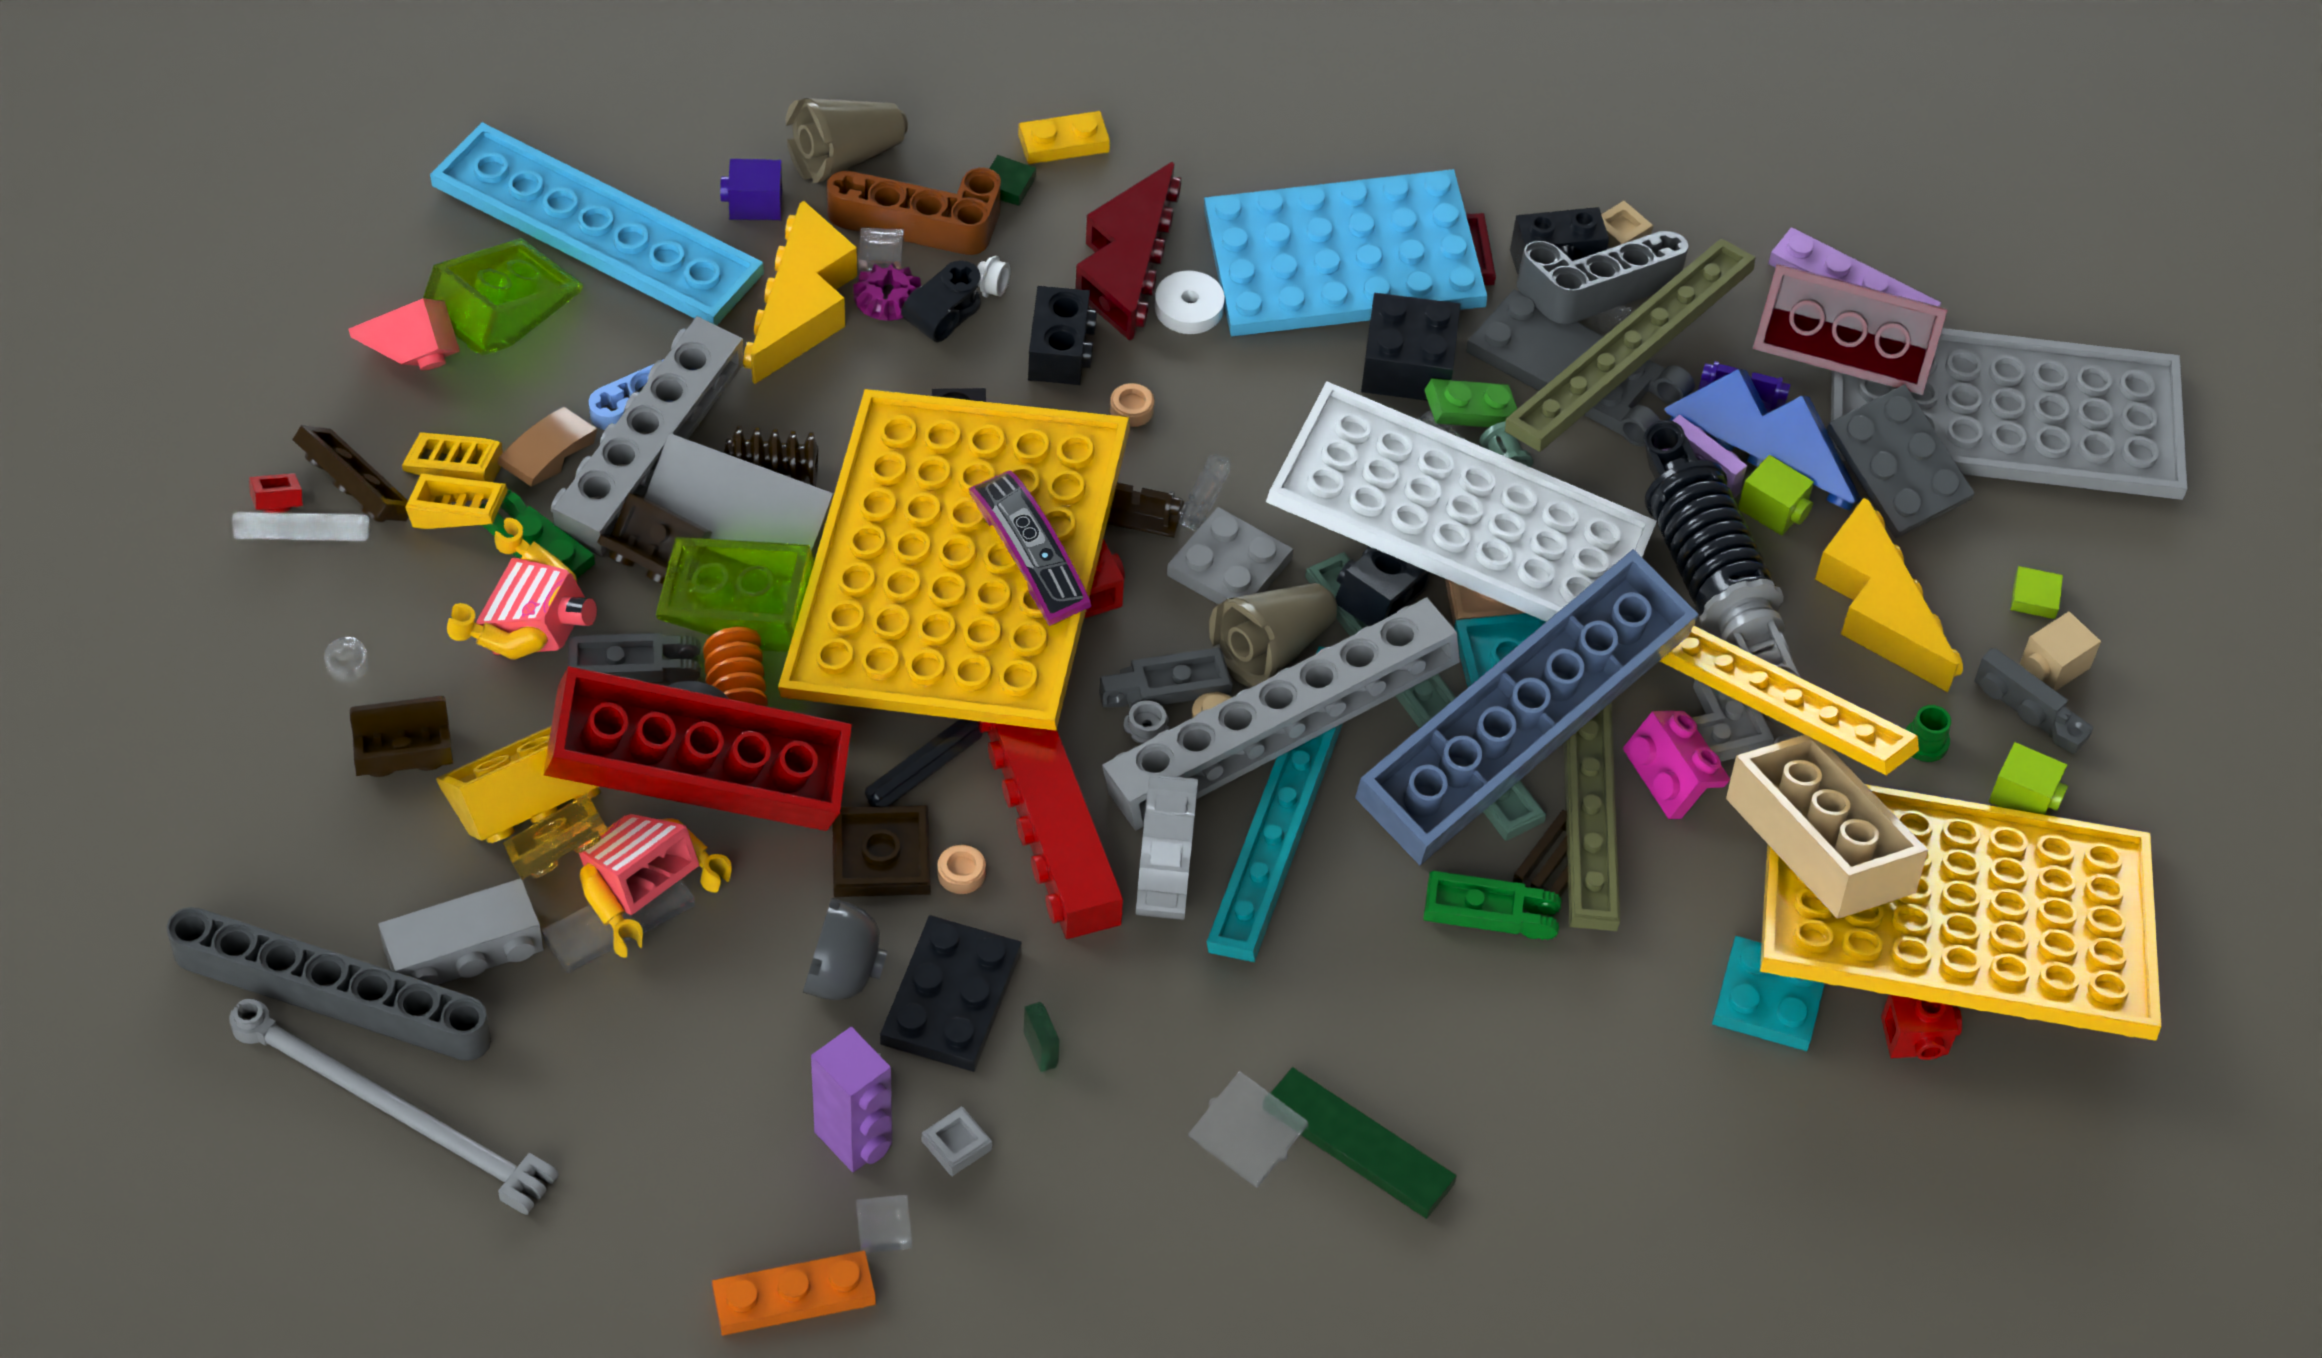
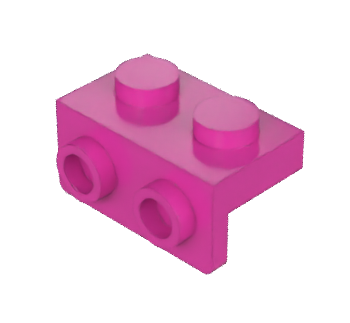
(1674, 761)

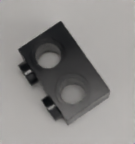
(1059, 335)

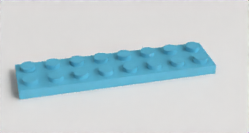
(597, 224)

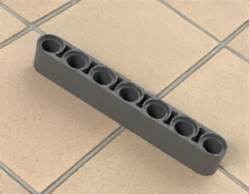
(344, 999)

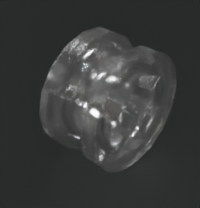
(339, 650)

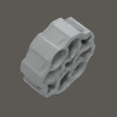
(1166, 847)

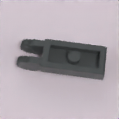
(637, 656)

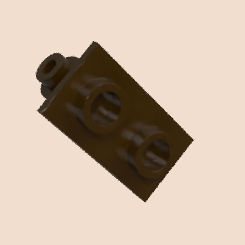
(1145, 510)

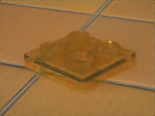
(568, 829)

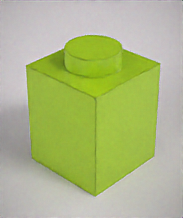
(1776, 495)
(2029, 782)

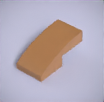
(543, 447)

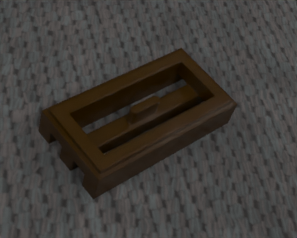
(1538, 853)

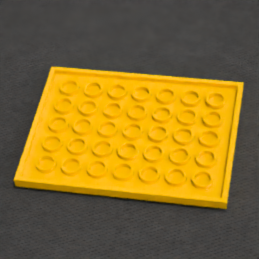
(915, 588)
(2005, 920)

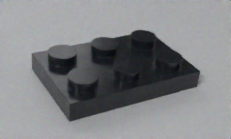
(951, 993)

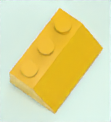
(508, 789)

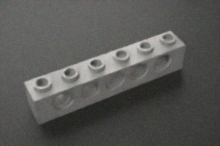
(702, 347)

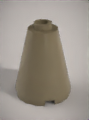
(840, 134)
(1270, 629)

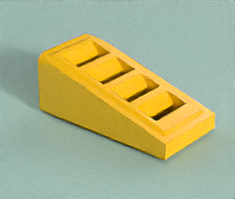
(479, 450)
(432, 498)

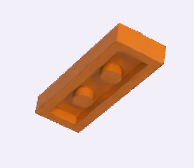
(793, 1292)

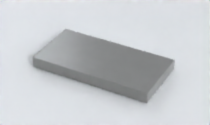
(737, 496)

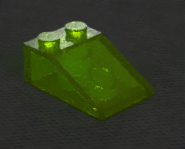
(500, 293)
(736, 585)

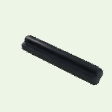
(923, 763)

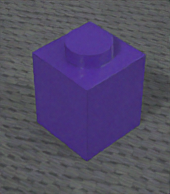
(753, 189)

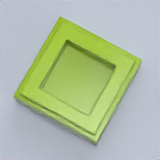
(2036, 592)

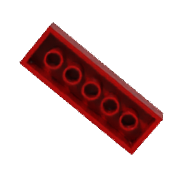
(697, 749)

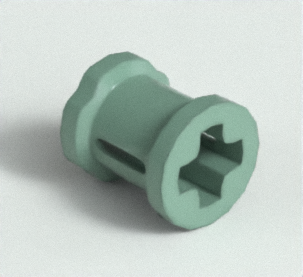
(1509, 443)

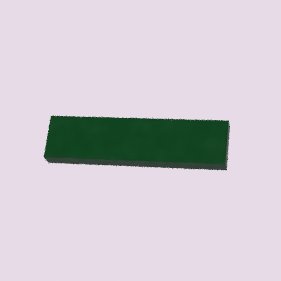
(1365, 1145)

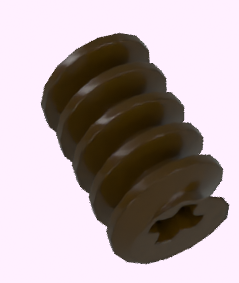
(780, 457)

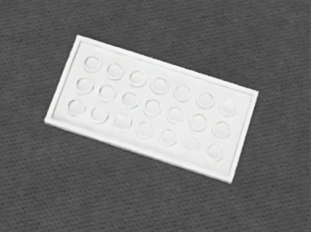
(1451, 505)

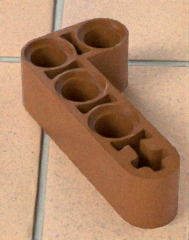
(927, 215)

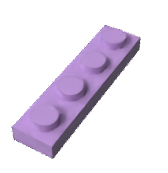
(1816, 257)

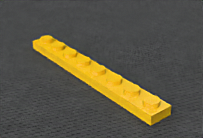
(1793, 701)

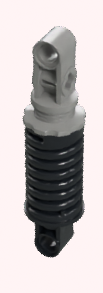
(1714, 548)

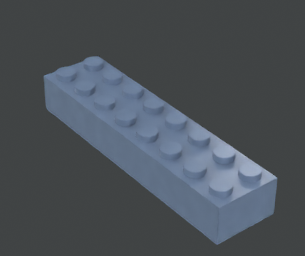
(1525, 707)

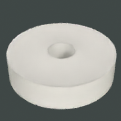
(1186, 287)

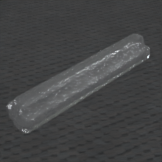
(301, 526)

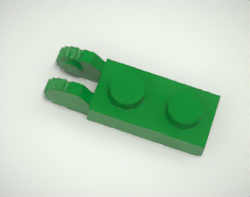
(544, 533)
(1491, 905)

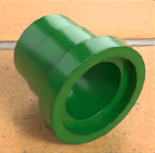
(1932, 728)

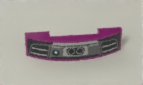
(1032, 545)

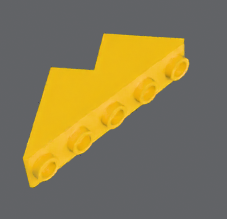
(803, 295)
(1887, 603)

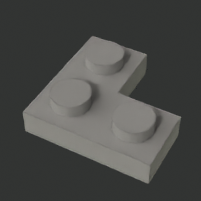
(1728, 724)

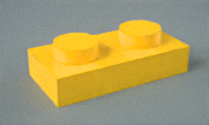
(1064, 137)

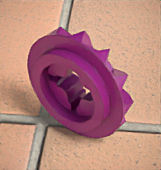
(869, 293)

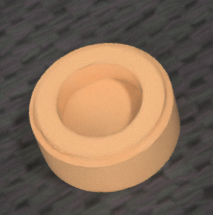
(1133, 402)
(961, 869)

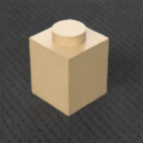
(2060, 651)

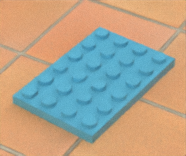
(1327, 248)

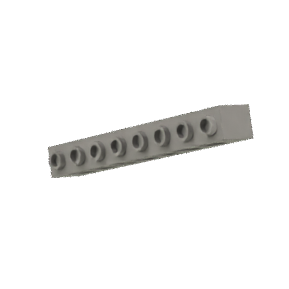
(1288, 707)

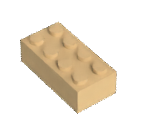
(1826, 825)

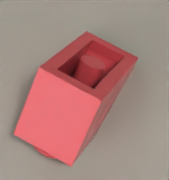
(411, 334)

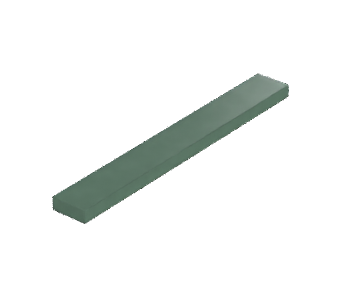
(1514, 810)

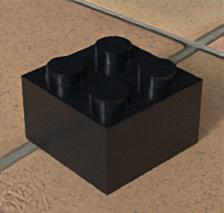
(1409, 345)

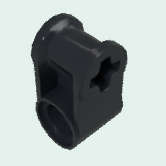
(944, 300)

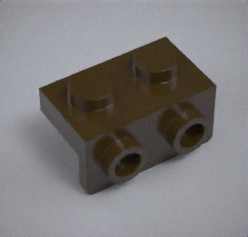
(647, 535)
(401, 736)

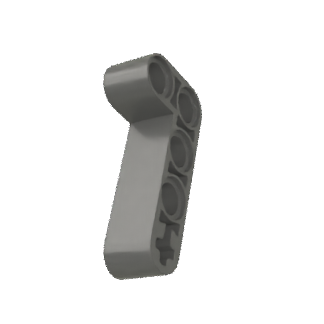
(1594, 284)

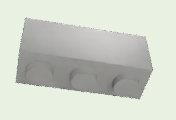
(463, 935)

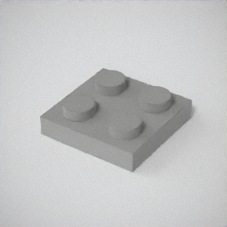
(1229, 559)

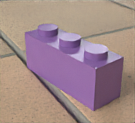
(852, 1100)

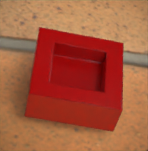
(275, 492)

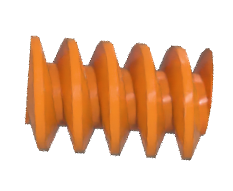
(735, 664)

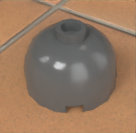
(845, 953)

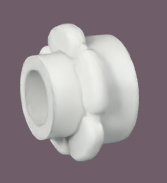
(994, 276)

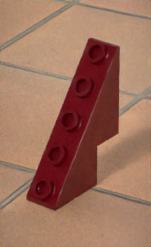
(1126, 246)

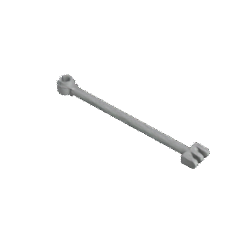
(515, 1177)

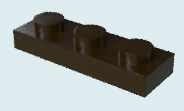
(352, 473)

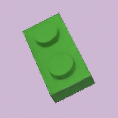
(1469, 402)

